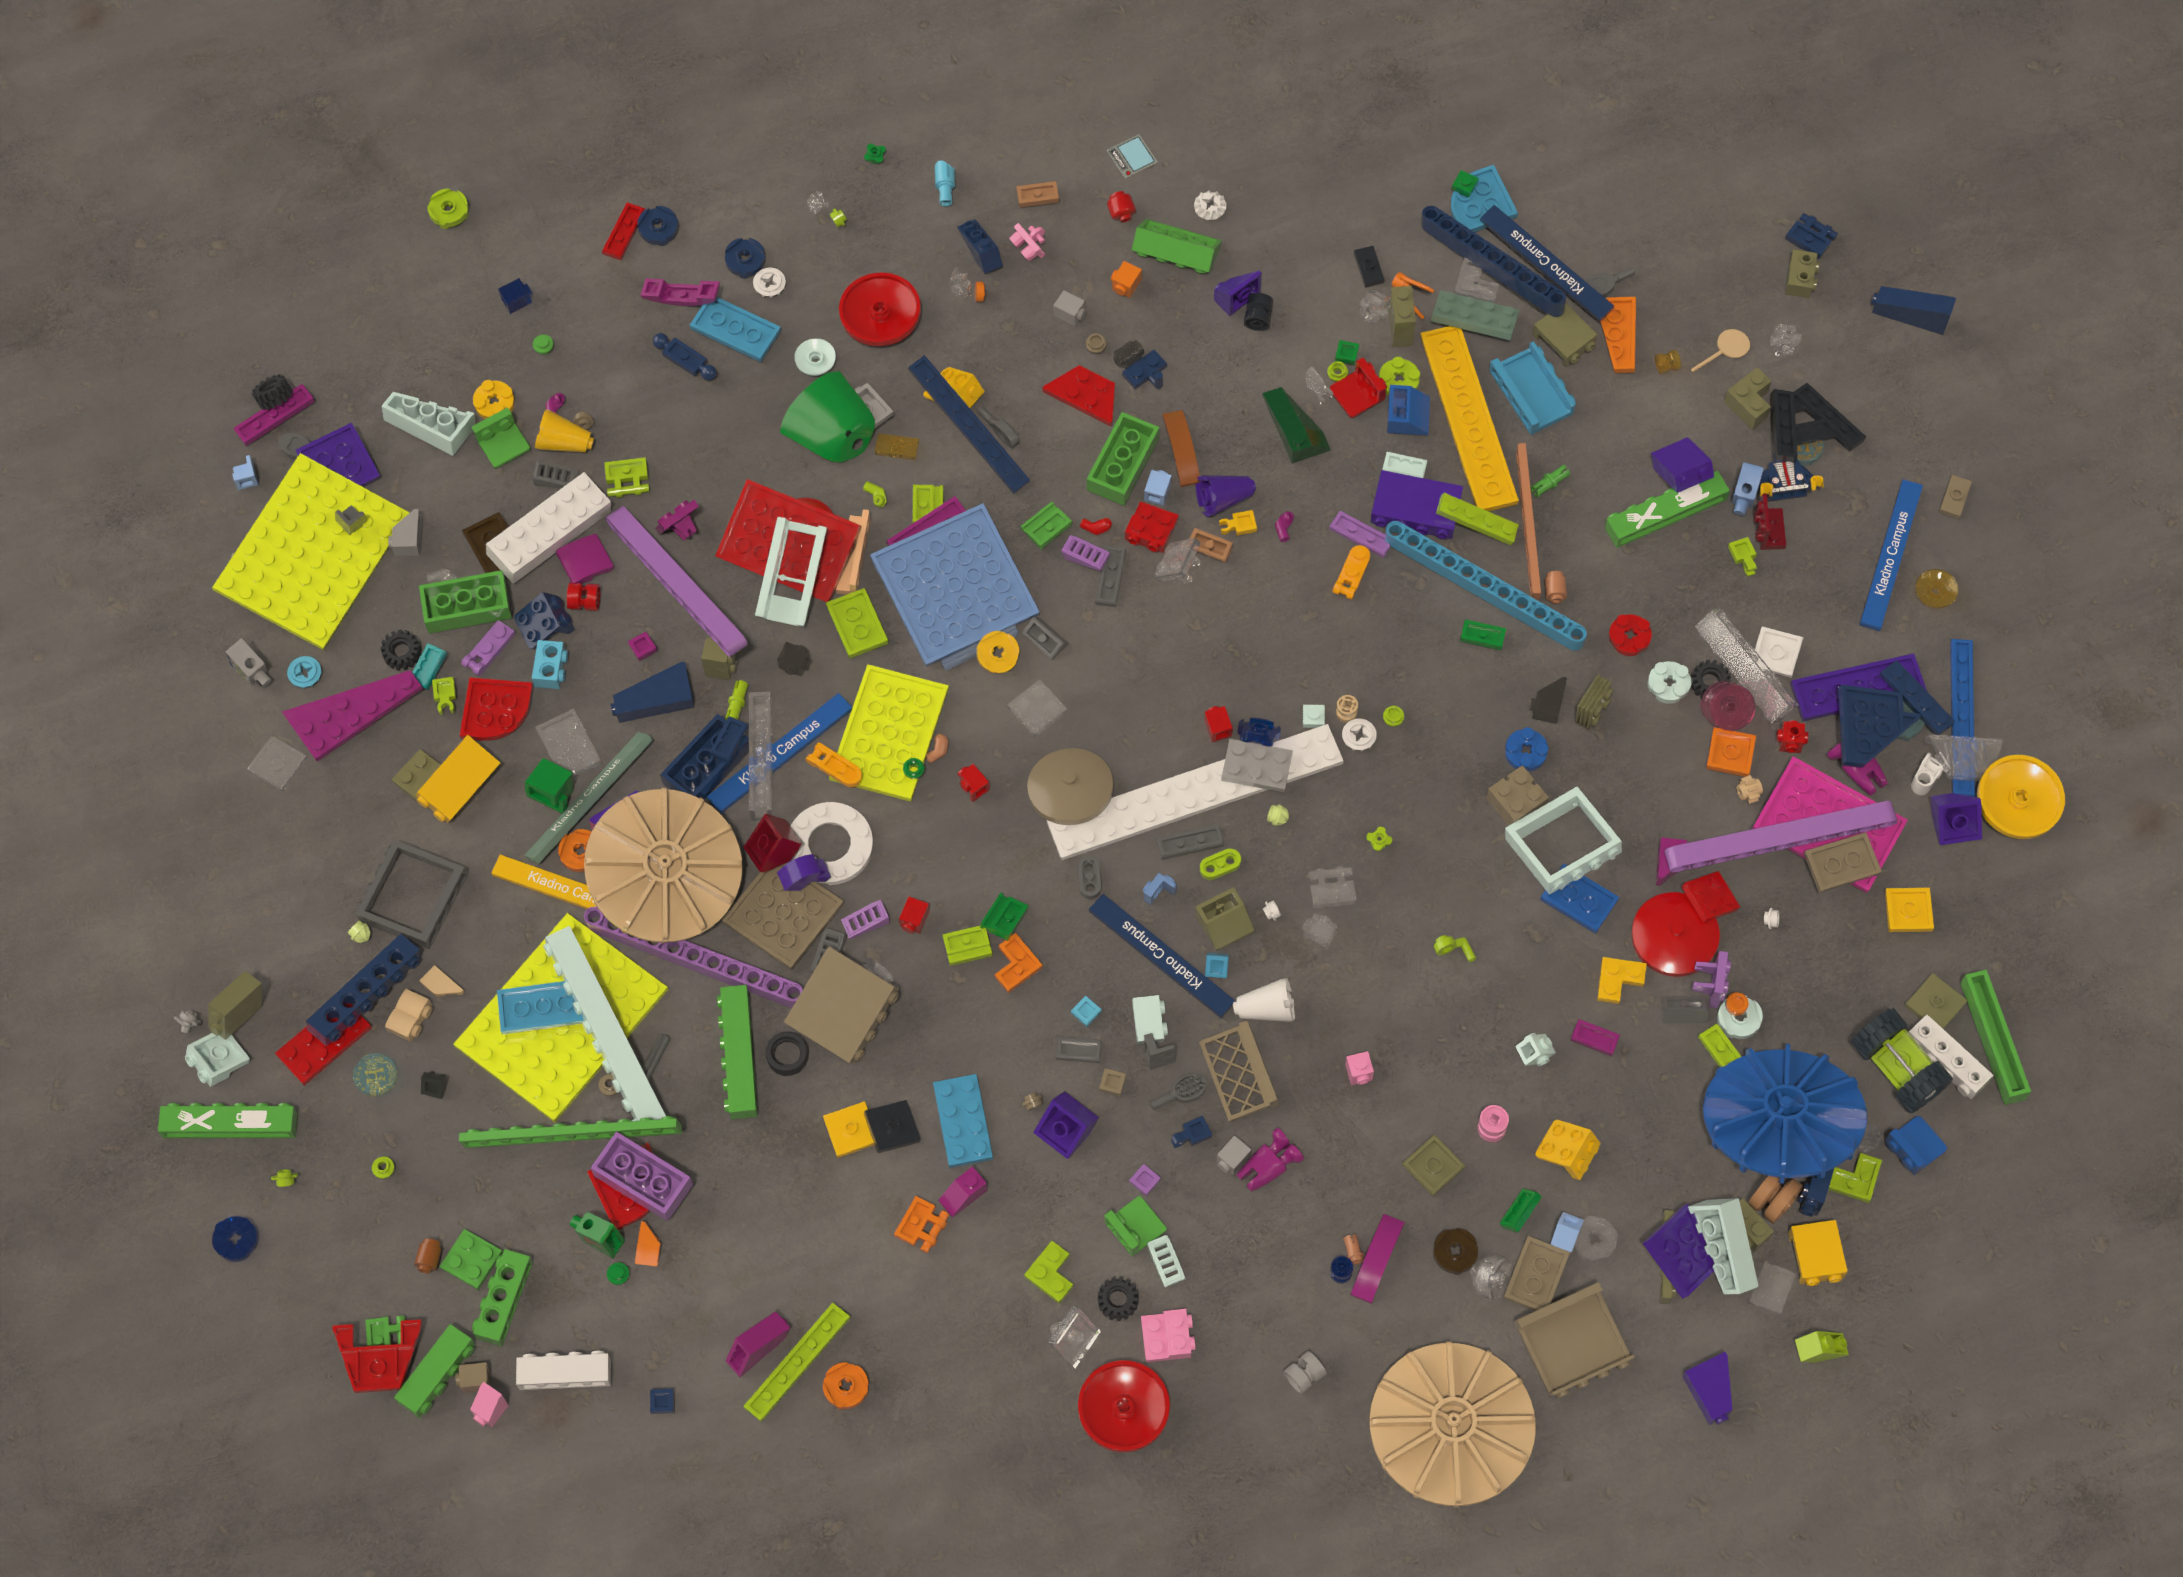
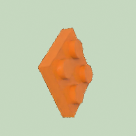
(1731, 752)

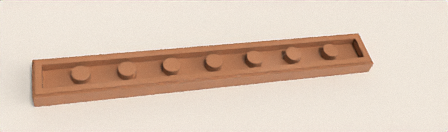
(1528, 521)

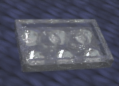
(568, 743)

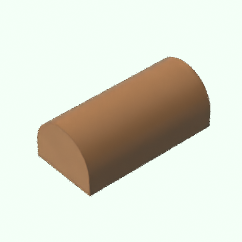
(1212, 545)

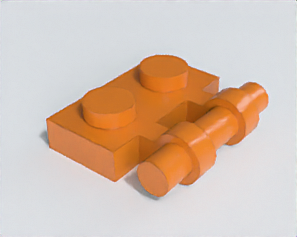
(915, 1221)

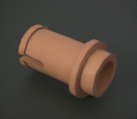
(1353, 1249)

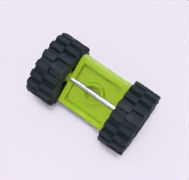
(1901, 1060)

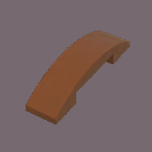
(1182, 448)

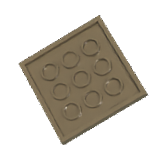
(782, 920)

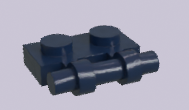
(1809, 239)

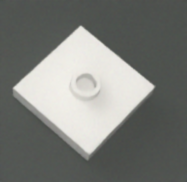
(1779, 650)

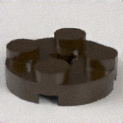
(1454, 1238)

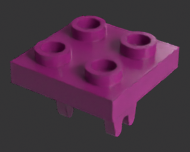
(679, 521)

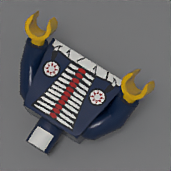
(1787, 481)

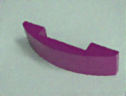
(680, 294)
(1377, 1258)

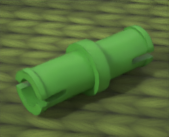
(1550, 481)

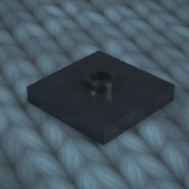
(891, 1126)

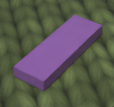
(1360, 533)

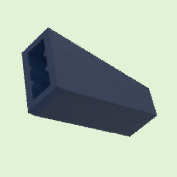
(1914, 308)
(654, 696)

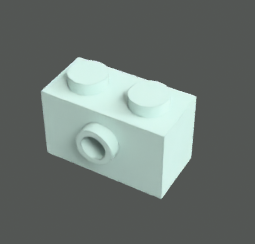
(1148, 1018)

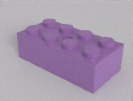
(623, 1165)

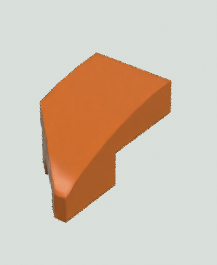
(647, 1247)

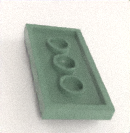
(1475, 315)

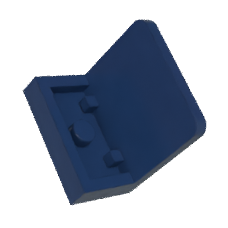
(542, 619)

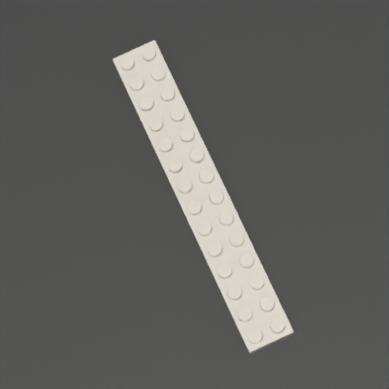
(1187, 796)

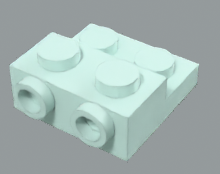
(215, 1058)

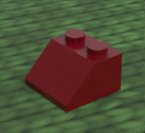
(772, 843)

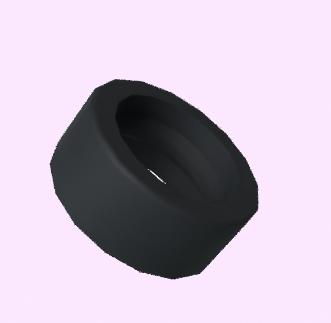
(786, 1070)

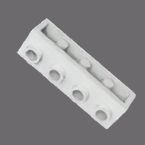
(1966, 1071)
(563, 1371)

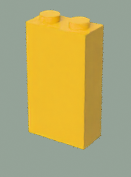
(457, 779)

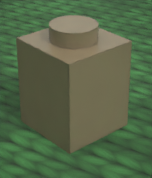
(472, 1376)

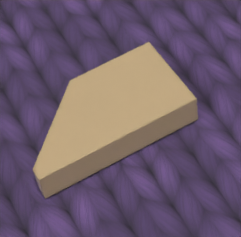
(439, 983)

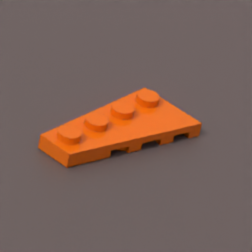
(1620, 333)

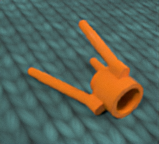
(1403, 280)

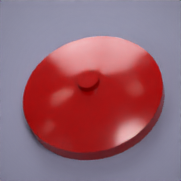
(879, 309)
(1672, 935)
(1123, 1406)

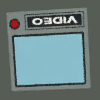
(1132, 156)

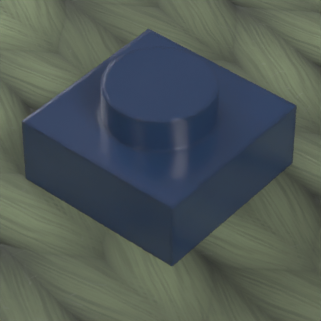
(661, 1401)

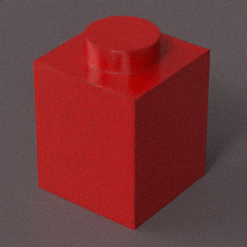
(1218, 723)
(914, 915)

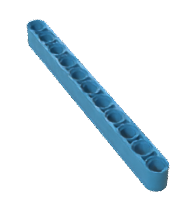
(1489, 594)

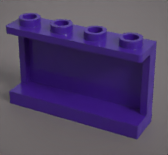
(1413, 503)

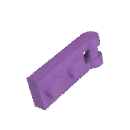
(488, 648)

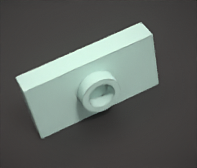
(1404, 465)

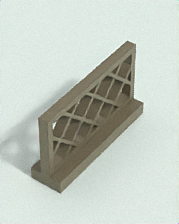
(1254, 1060)

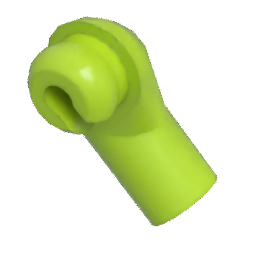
(878, 493)

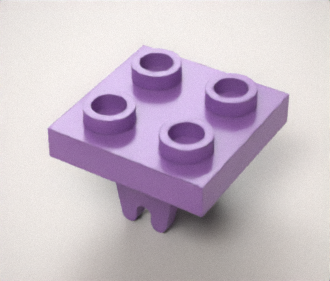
(1719, 985)

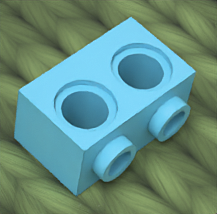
(545, 664)

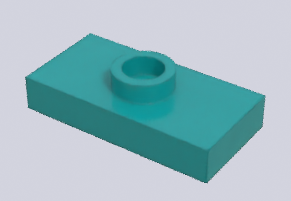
(428, 665)

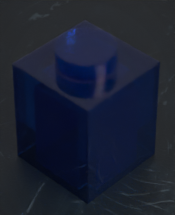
(515, 295)

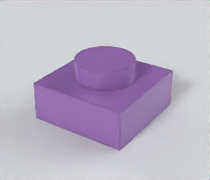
(1145, 1180)

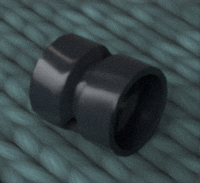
(1258, 311)

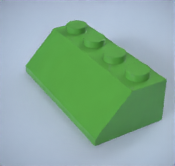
(1176, 245)

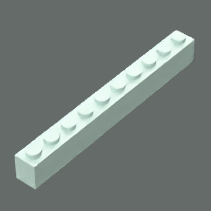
(602, 1025)

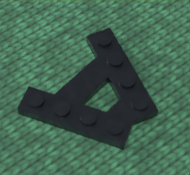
(1828, 422)

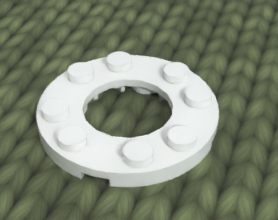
(853, 822)

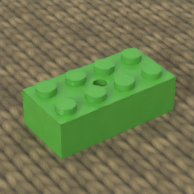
(1123, 458)
(465, 601)

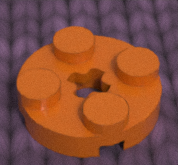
(567, 847)
(841, 1398)

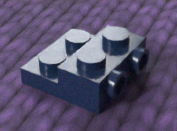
(1814, 1194)

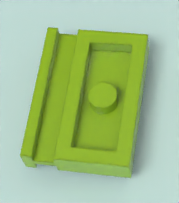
(925, 500)
(967, 945)

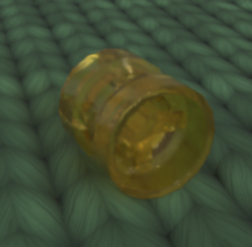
(1667, 361)

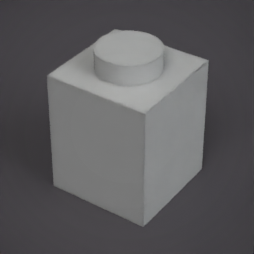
(1069, 308)
(1233, 1156)

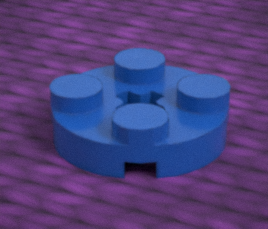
(1528, 738)

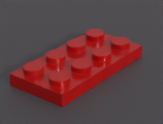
(308, 1056)

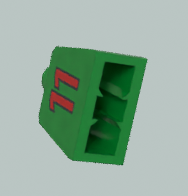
(598, 1233)

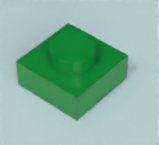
(1465, 183)
(1347, 352)

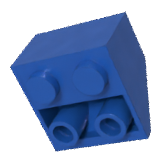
(1408, 411)

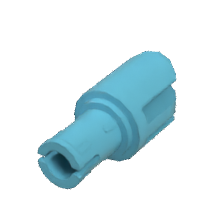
(944, 182)

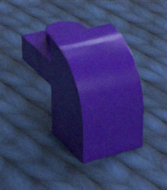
(802, 871)

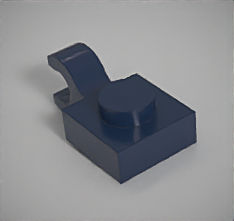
(1194, 1132)

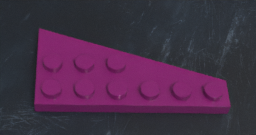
(338, 718)

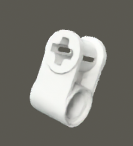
(1929, 772)

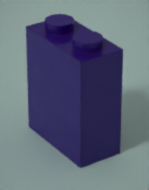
(1682, 464)

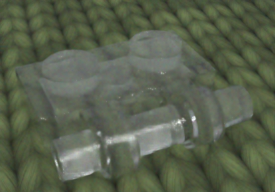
(1332, 893)

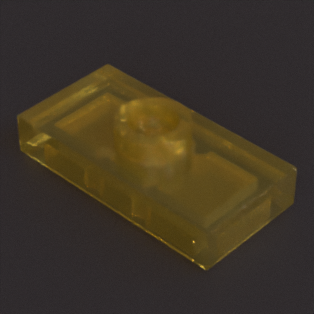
(896, 446)

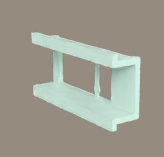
(782, 608)

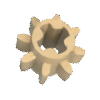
(1749, 789)

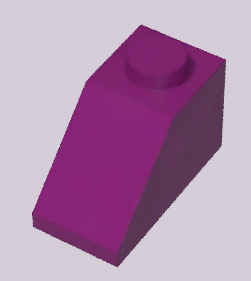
(1663, 871)
(963, 1192)

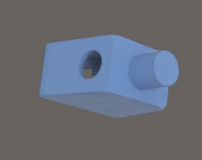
(1746, 488)

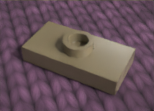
(1955, 496)

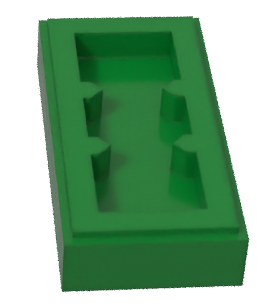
(1520, 1210)

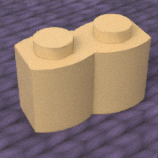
(409, 1015)

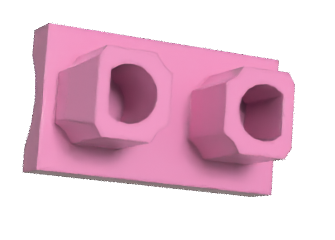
(1022, 236)

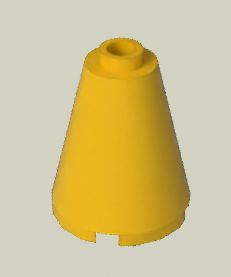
(562, 435)

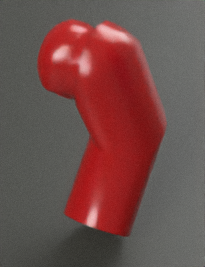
(1097, 527)

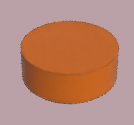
(979, 291)
(1737, 1004)

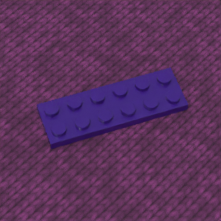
(1820, 695)

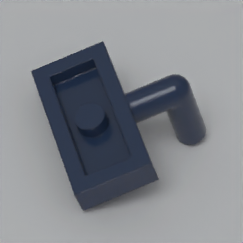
(1146, 369)

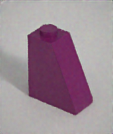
(757, 1343)

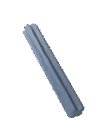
(970, 652)

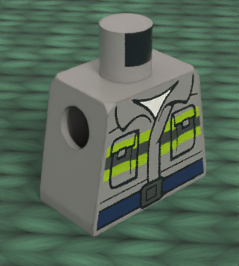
(248, 664)

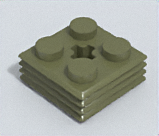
(1594, 700)

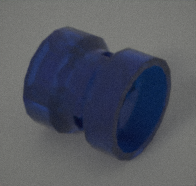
(1341, 1269)

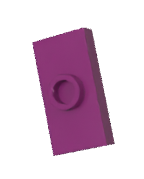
(1595, 1037)

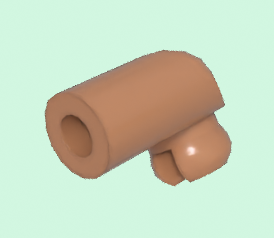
(940, 748)

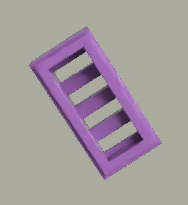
(1073, 547)
(862, 913)

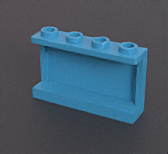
(1533, 388)

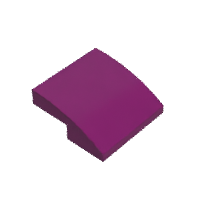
(584, 559)

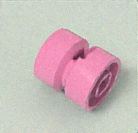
(1493, 1123)

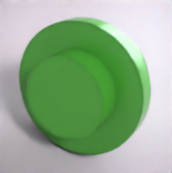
(543, 344)

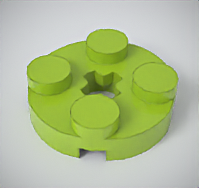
(452, 217)
(1401, 367)

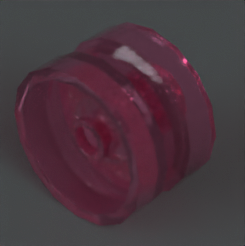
(1740, 708)

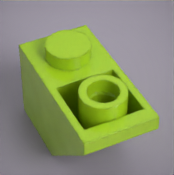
(1821, 1346)

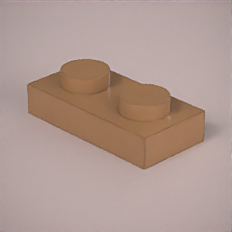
(1037, 194)

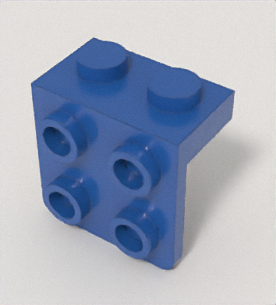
(1916, 1144)

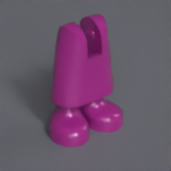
(1862, 776)
(1267, 1163)

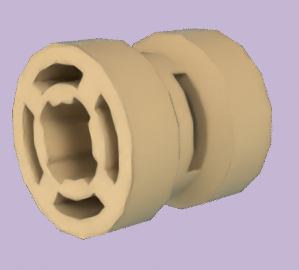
(1346, 713)

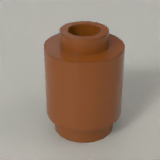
(428, 1255)

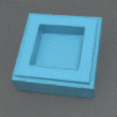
(1086, 1011)

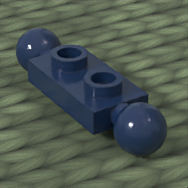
(684, 356)

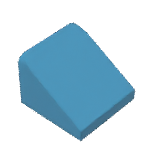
(1216, 965)

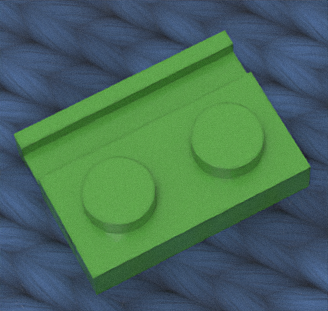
(1046, 525)

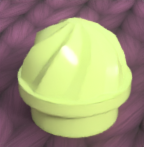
(1277, 815)
(360, 932)

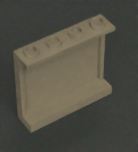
(842, 1006)
(1573, 1341)

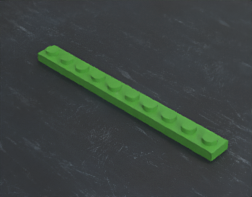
(561, 1133)

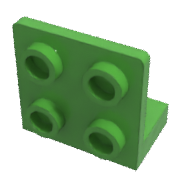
(500, 438)
(1135, 1225)

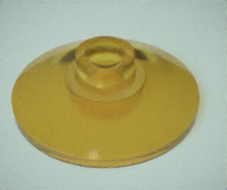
(1936, 580)

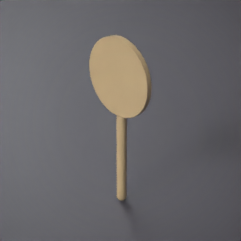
(1731, 344)

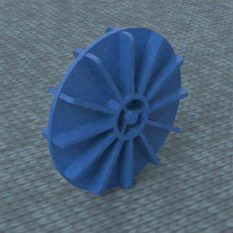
(1785, 1113)

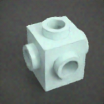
(1535, 1049)

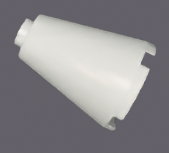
(1268, 1003)

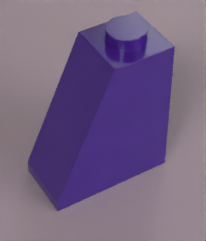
(1711, 1388)

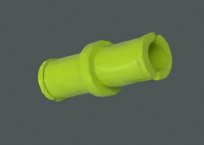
(737, 700)

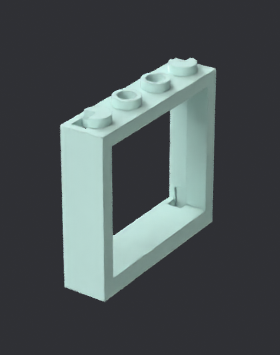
(1545, 815)

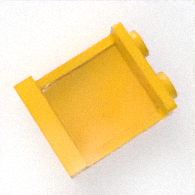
(1818, 1252)

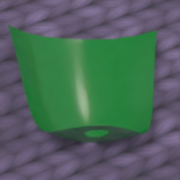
(825, 414)

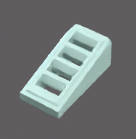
(1157, 1243)

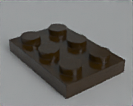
(480, 534)

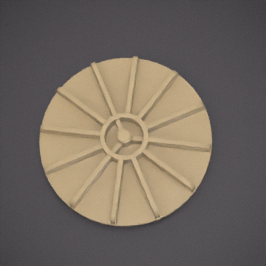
(663, 865)
(1452, 1424)

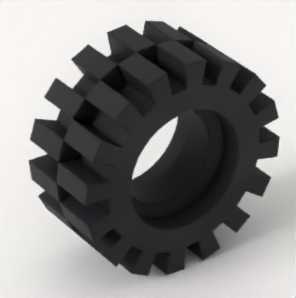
(272, 392)
(395, 640)
(1704, 669)
(1113, 1286)

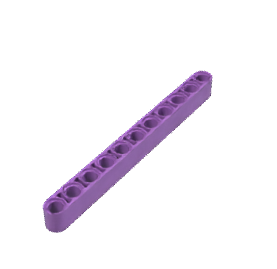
(676, 581)
(1780, 836)
(702, 964)

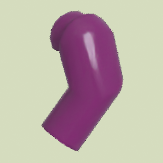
(555, 402)
(1283, 524)

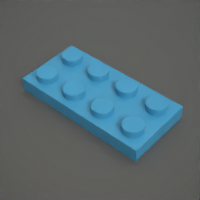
(735, 328)
(536, 1008)
(962, 1121)

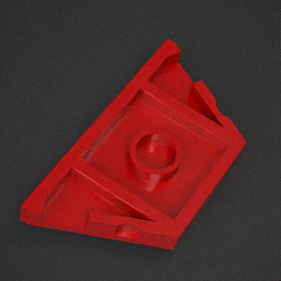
(1084, 392)

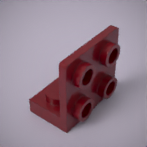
(1770, 526)

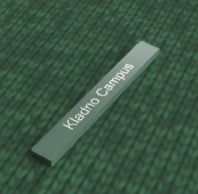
(588, 797)

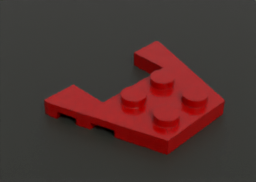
(377, 1366)

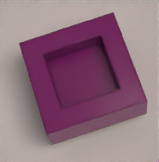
(642, 646)

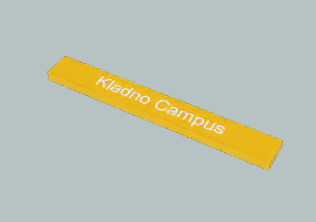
(543, 882)

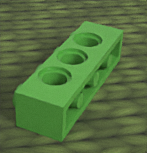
(496, 1331)

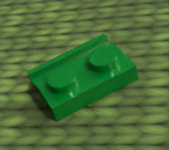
(1004, 916)

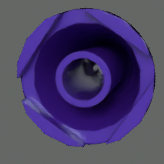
(1222, 492)

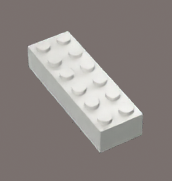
(548, 527)

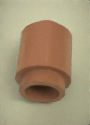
(1555, 587)

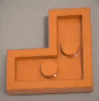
(1022, 963)

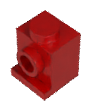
(973, 782)

